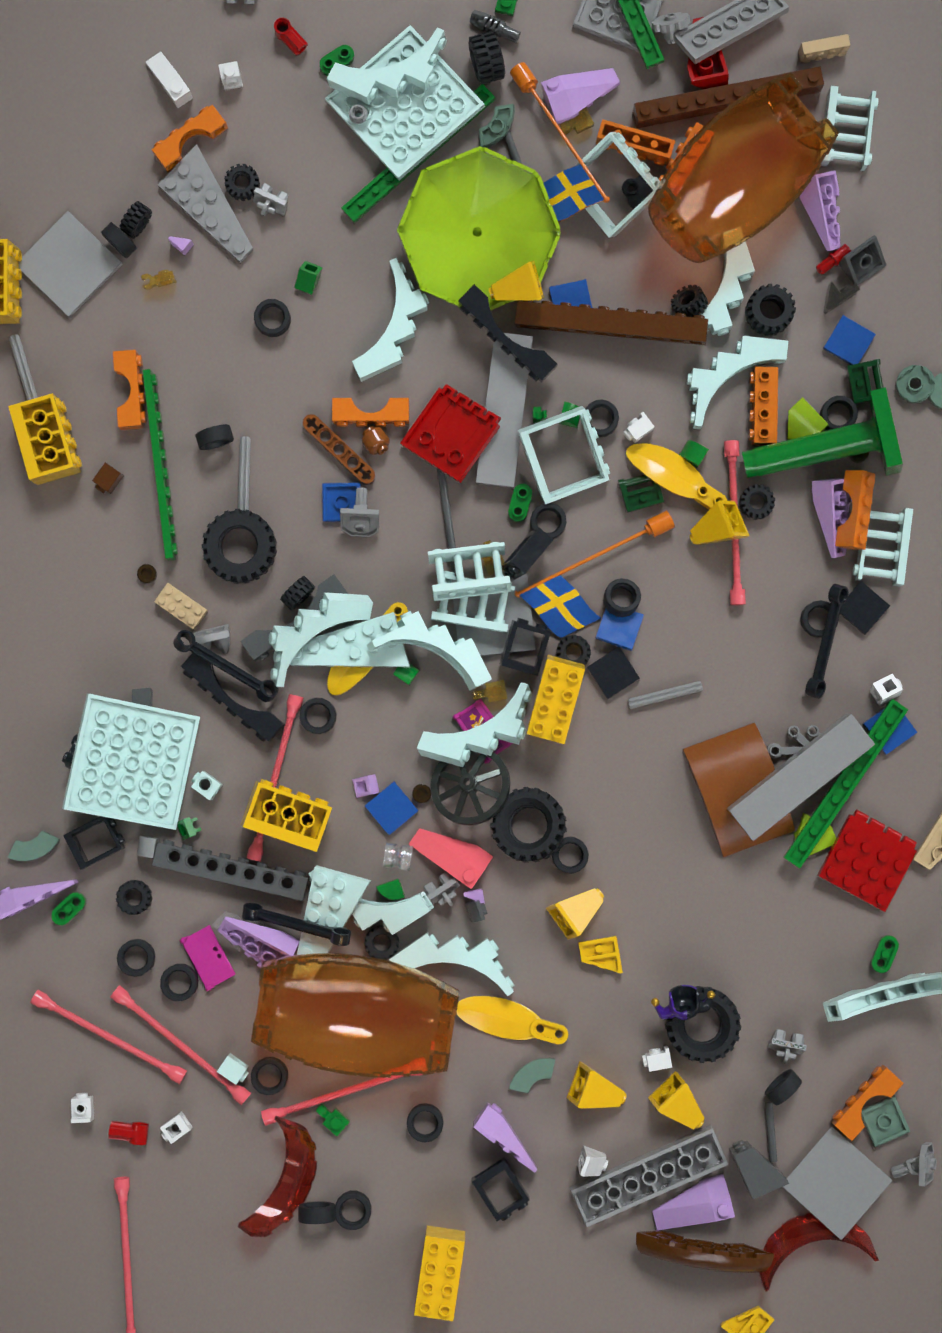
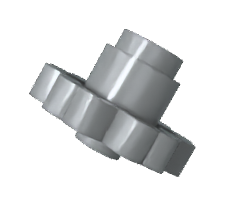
(670, 24)

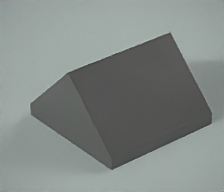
(863, 261)

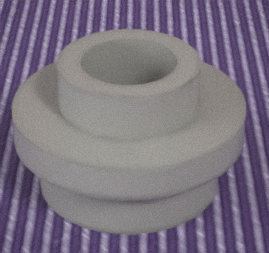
(358, 109)

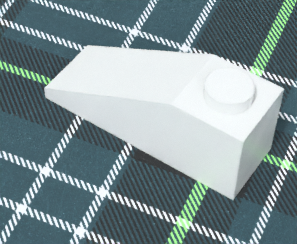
(169, 79)
(591, 1162)

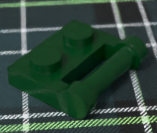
(860, 381)
(642, 497)

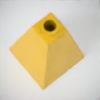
(518, 285)
(719, 524)
(576, 912)
(593, 1090)
(677, 1102)

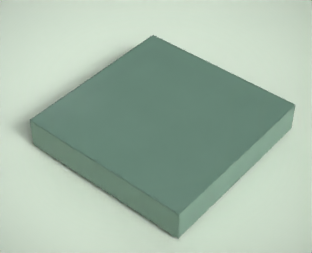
(884, 1121)

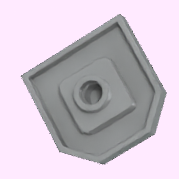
(360, 520)
(919, 1165)

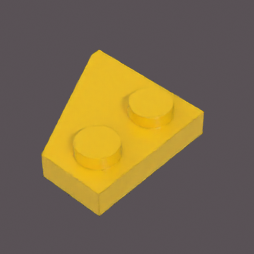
(601, 953)
(751, 1321)

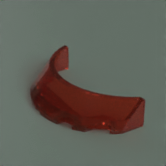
(292, 1186)
(802, 1231)

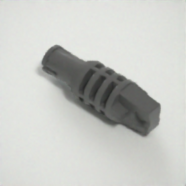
(490, 23)

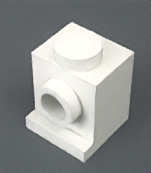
(230, 75)
(638, 428)
(890, 683)
(657, 1059)
(88, 1104)
(172, 1135)

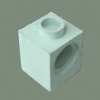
(215, 785)
(233, 1069)

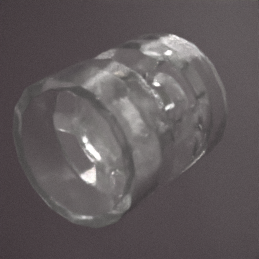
(398, 856)

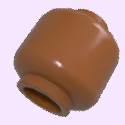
(375, 440)

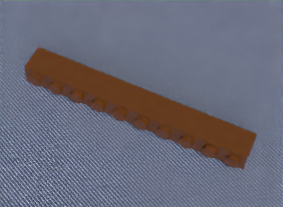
(713, 99)
(612, 322)

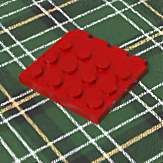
(451, 432)
(868, 860)

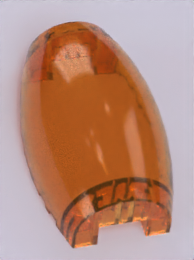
(740, 171)
(355, 1015)

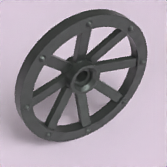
(471, 789)

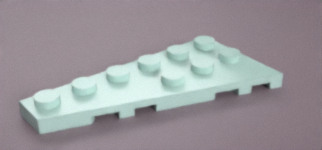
(349, 647)
(330, 904)

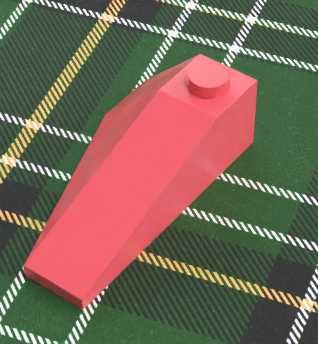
(456, 857)

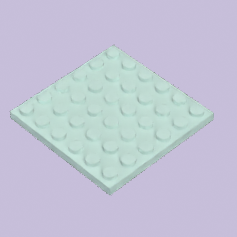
(418, 121)
(131, 762)

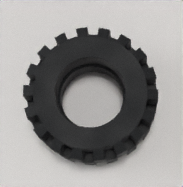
(486, 57)
(774, 294)

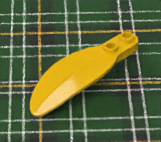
(672, 473)
(344, 678)
(507, 1019)

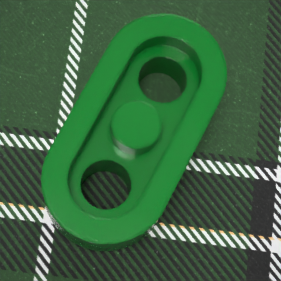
(335, 56)
(520, 502)
(69, 908)
(885, 954)

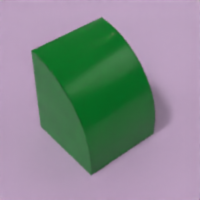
(308, 277)
(572, 422)
(693, 452)
(407, 675)
(391, 889)

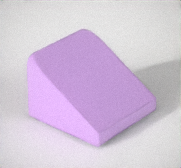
(181, 244)
(365, 785)
(476, 894)

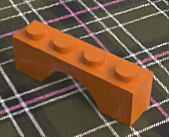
(207, 123)
(395, 412)
(131, 413)
(855, 530)
(881, 1083)

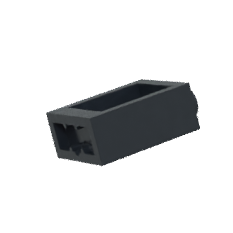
(526, 553)
(539, 628)
(77, 850)
(489, 1173)

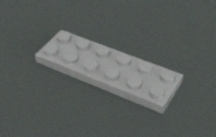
(727, 26)

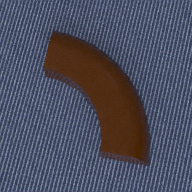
(703, 1254)

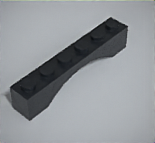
(536, 361)
(263, 722)

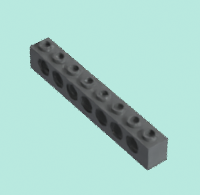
(163, 859)

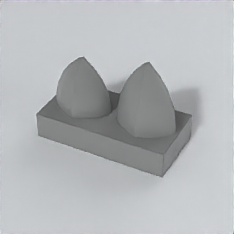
(219, 635)

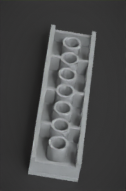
(506, 399)
(801, 776)
(649, 1176)

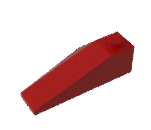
(710, 71)

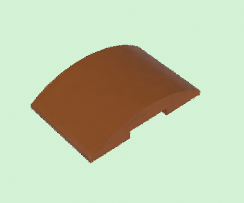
(723, 773)

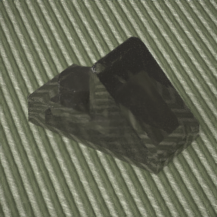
(835, 298)

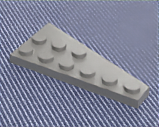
(200, 196)

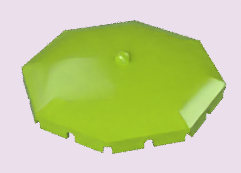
(476, 224)

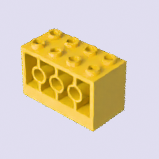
(9, 282)
(33, 437)
(556, 699)
(289, 828)
(440, 1273)

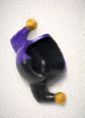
(683, 1003)

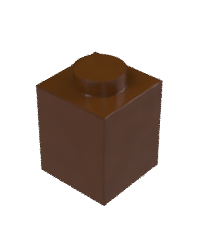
(107, 479)

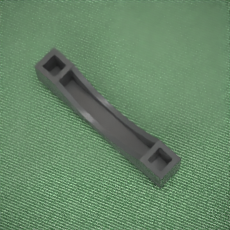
(258, 642)

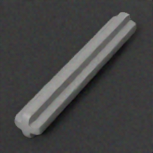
(23, 367)
(244, 473)
(665, 694)

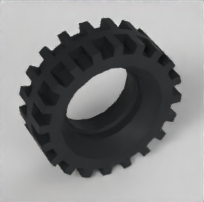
(257, 564)
(554, 832)
(717, 1046)

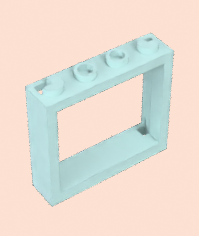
(642, 168)
(596, 450)

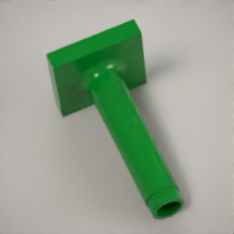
(872, 435)

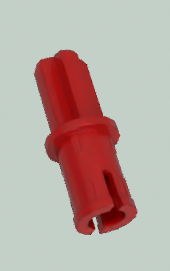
(833, 259)

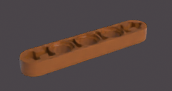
(335, 440)

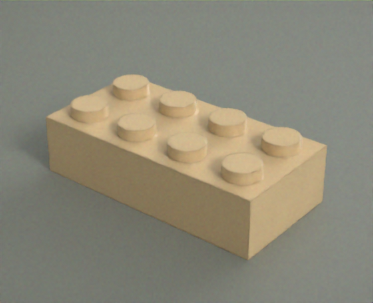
(824, 48)
(181, 606)

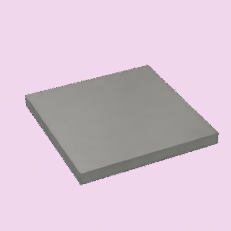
(606, 20)
(69, 264)
(493, 642)
(837, 1183)

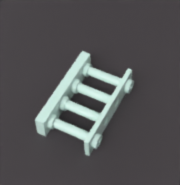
(834, 99)
(899, 556)
(471, 588)
(480, 619)

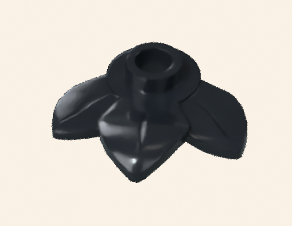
(641, 190)

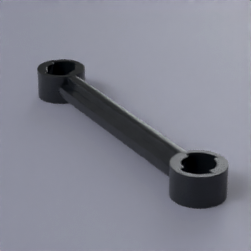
(837, 596)
(225, 665)
(337, 935)

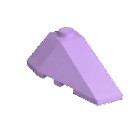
(573, 92)
(820, 204)
(832, 510)
(18, 899)
(258, 941)
(495, 1127)
(700, 1204)

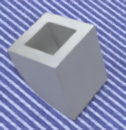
(147, 846)

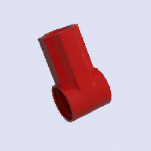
(290, 37)
(133, 1132)

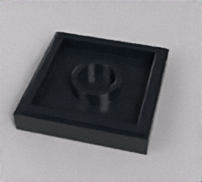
(863, 607)
(613, 672)

